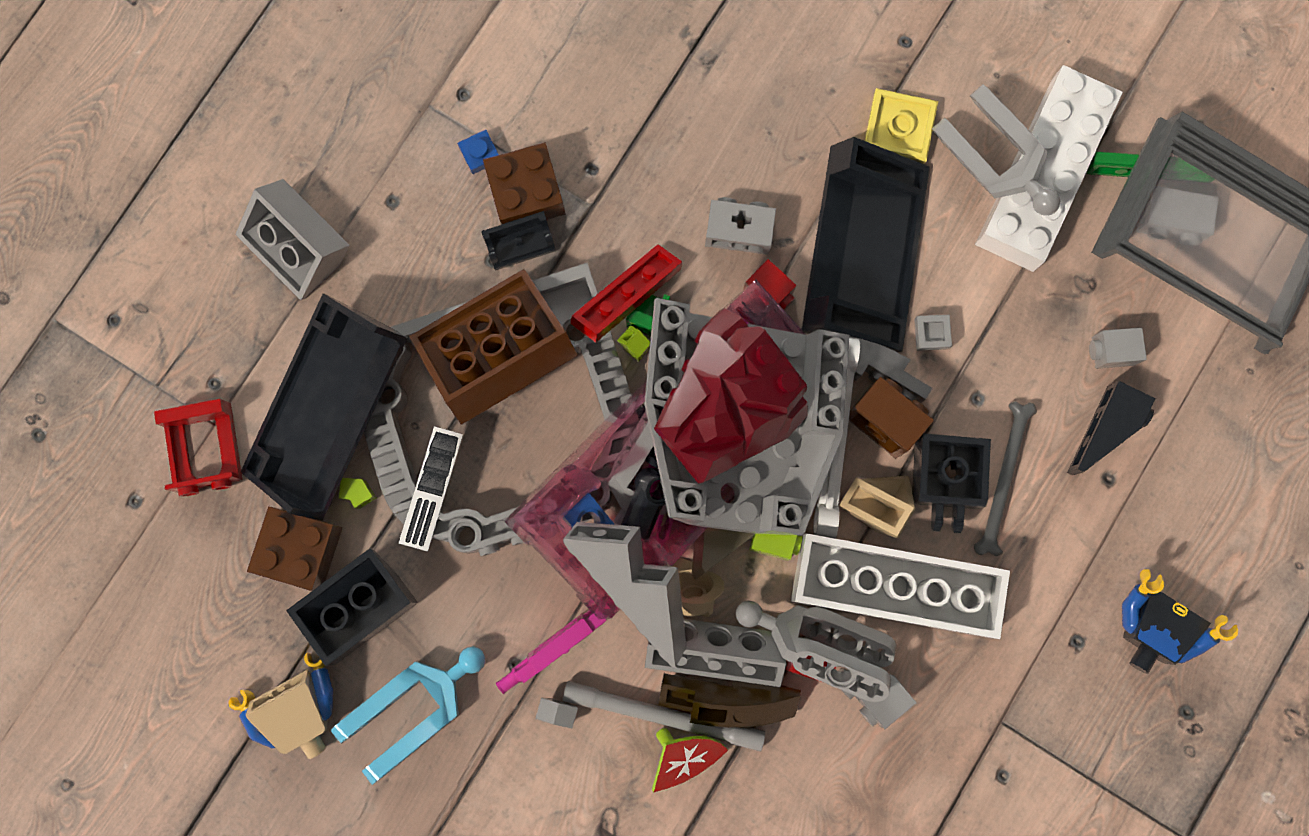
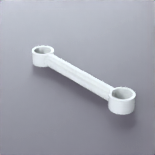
(827, 510)

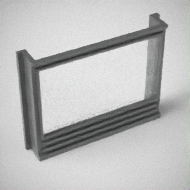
(1215, 226)

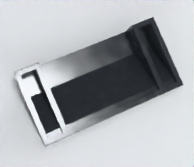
(866, 244)

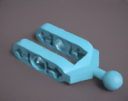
(441, 687)

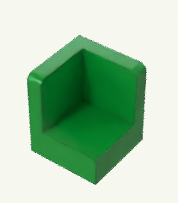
(642, 316)

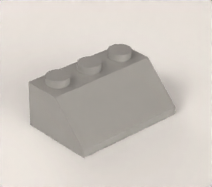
(291, 238)

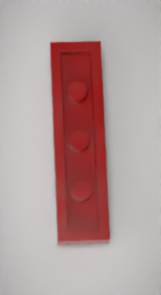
(626, 293)

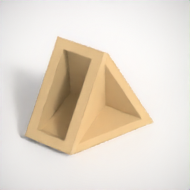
(881, 503)

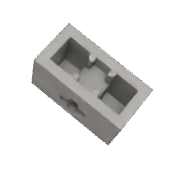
(757, 230)

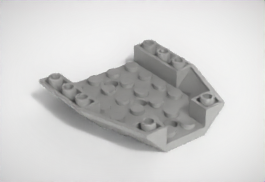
(783, 482)

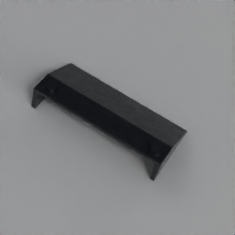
(322, 408)

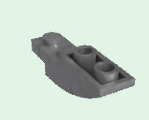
(887, 363)

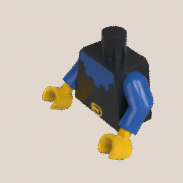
(1166, 628)

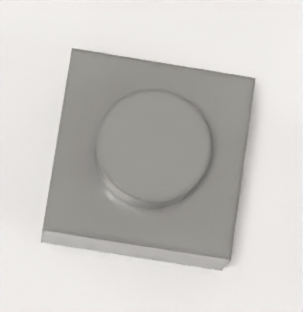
(933, 332)

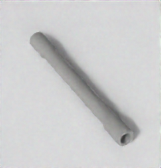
(594, 698)

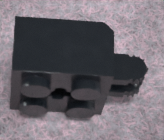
(932, 485)

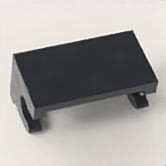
(518, 240)

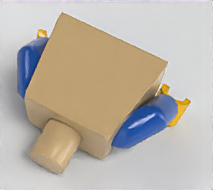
(291, 712)

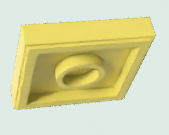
(901, 124)

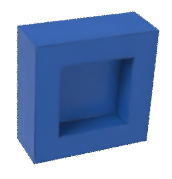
(476, 149)

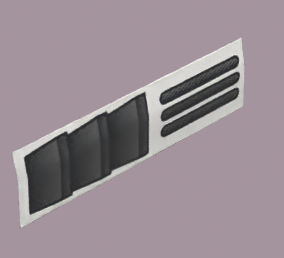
(430, 489)

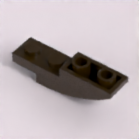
(727, 706)

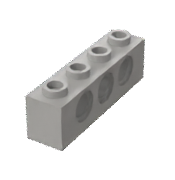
(725, 654)

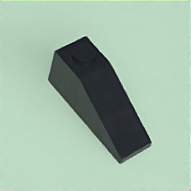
(1116, 419)

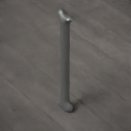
(989, 541)

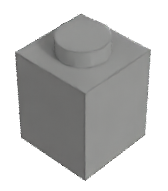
(1118, 348)

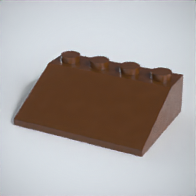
(493, 346)

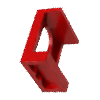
(174, 426)

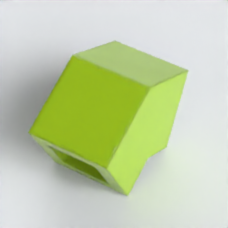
(634, 343)
(356, 491)

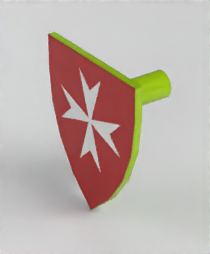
(684, 758)

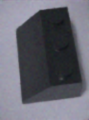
(351, 607)

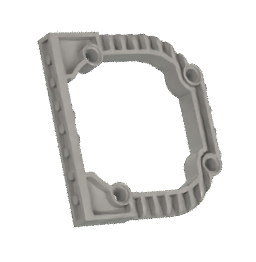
(564, 294)

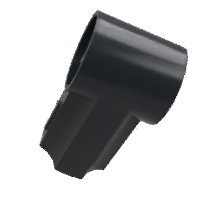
(645, 506)

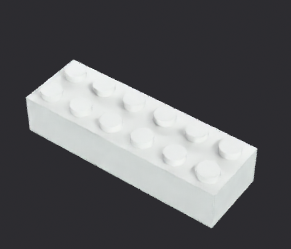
(1070, 129)
(900, 586)

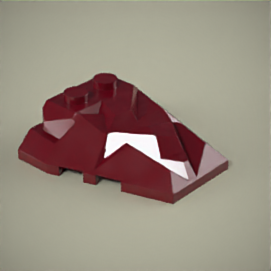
(732, 399)

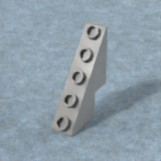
(643, 592)

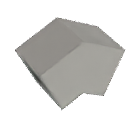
(556, 712)

